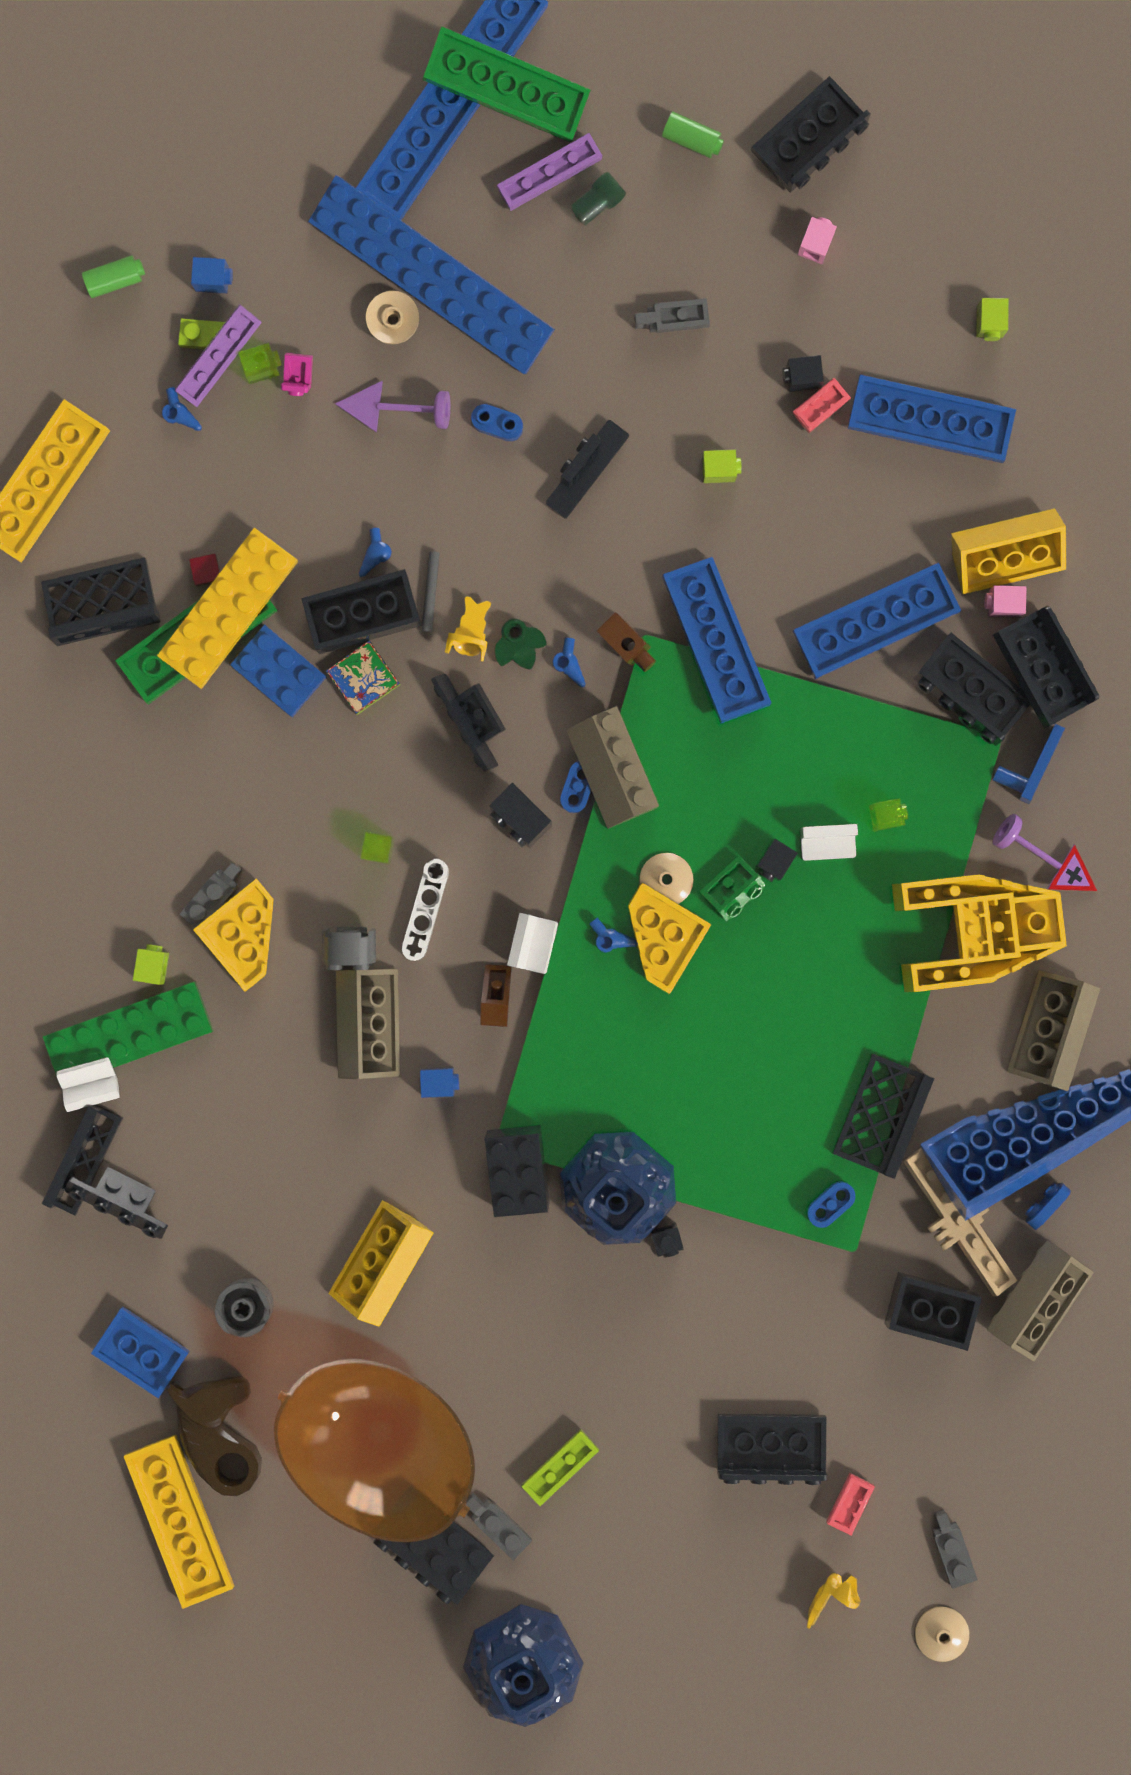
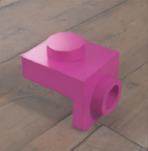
(297, 374)

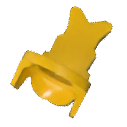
(470, 636)
(843, 1592)

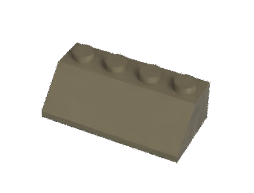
(612, 767)
(367, 1023)
(1053, 1030)
(1040, 1301)

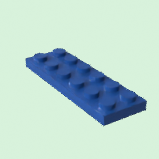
(931, 418)
(876, 620)
(716, 640)

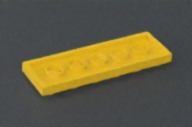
(46, 477)
(227, 608)
(179, 1521)

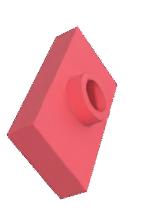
(821, 405)
(850, 1504)

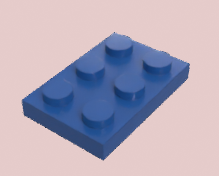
(278, 671)
(140, 1352)

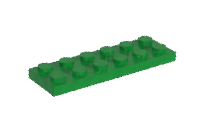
(506, 84)
(150, 673)
(132, 1030)

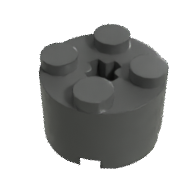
(349, 947)
(244, 1322)

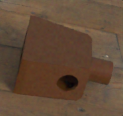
(619, 635)

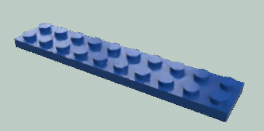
(441, 115)
(431, 275)

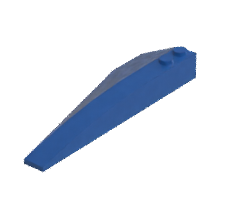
(1013, 1146)

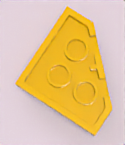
(241, 934)
(664, 936)

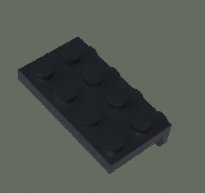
(811, 135)
(1046, 666)
(972, 689)
(771, 1448)
(445, 1561)

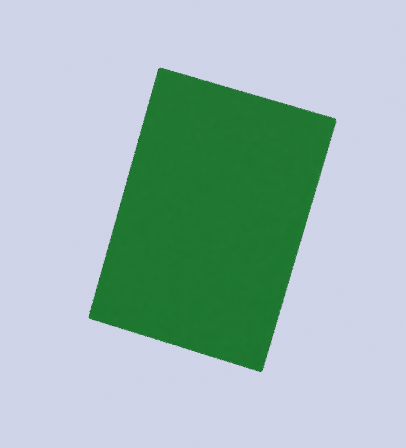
(784, 1004)

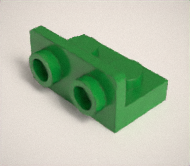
(733, 888)

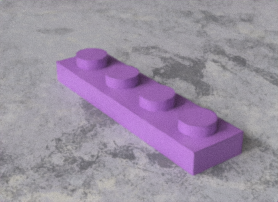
(549, 172)
(218, 355)

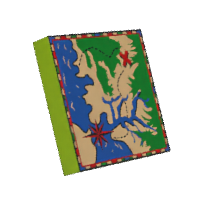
(363, 677)

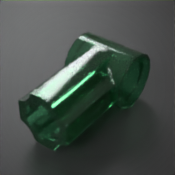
(604, 194)

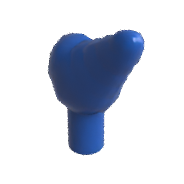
(177, 412)
(375, 554)
(568, 662)
(610, 938)

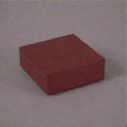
(204, 569)

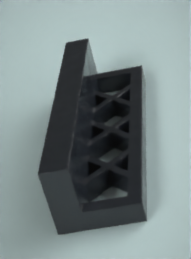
(74, 1153)

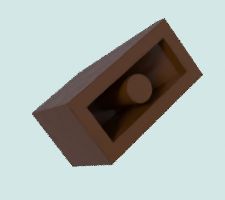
(495, 995)

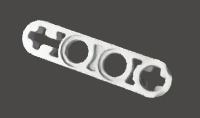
(429, 911)

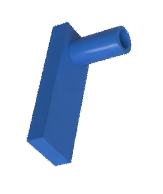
(1023, 784)

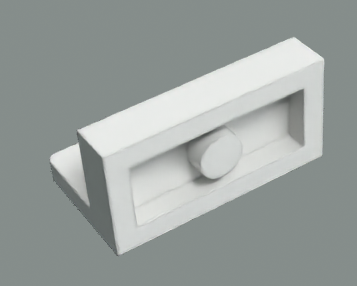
(828, 842)
(532, 943)
(88, 1084)

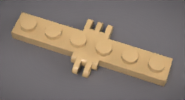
(966, 1233)

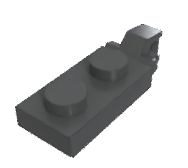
(674, 316)
(211, 895)
(498, 1526)
(953, 1551)

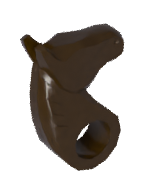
(206, 1438)

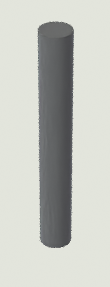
(430, 592)

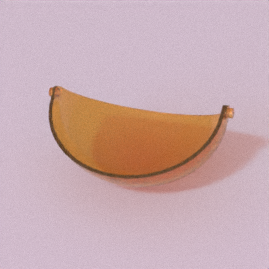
(375, 1450)

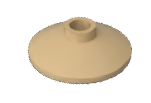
(390, 305)
(675, 867)
(940, 1621)

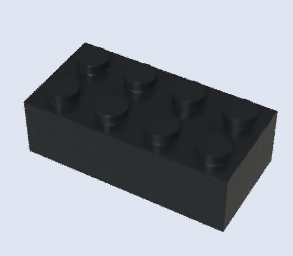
(361, 611)

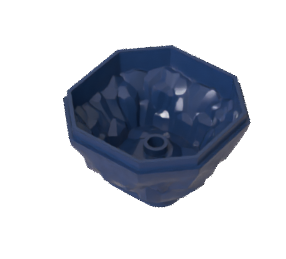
(619, 1167)
(529, 1645)

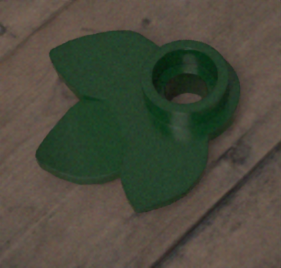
(519, 648)

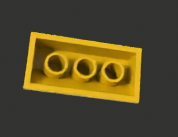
(1009, 550)
(380, 1264)

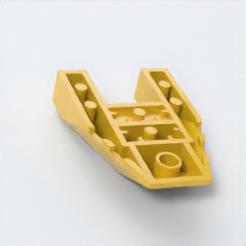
(996, 926)

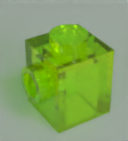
(260, 363)
(888, 814)

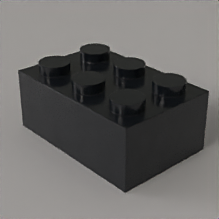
(520, 815)
(517, 1171)
(932, 1311)

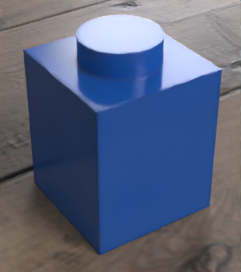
(211, 275)
(438, 1082)

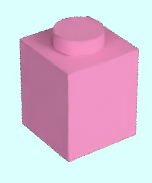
(817, 239)
(1006, 601)

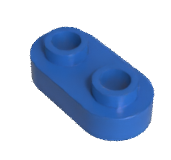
(496, 423)
(576, 787)
(831, 1205)
(1041, 1212)

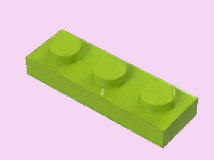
(560, 1467)

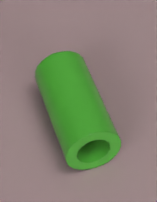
(692, 135)
(113, 276)

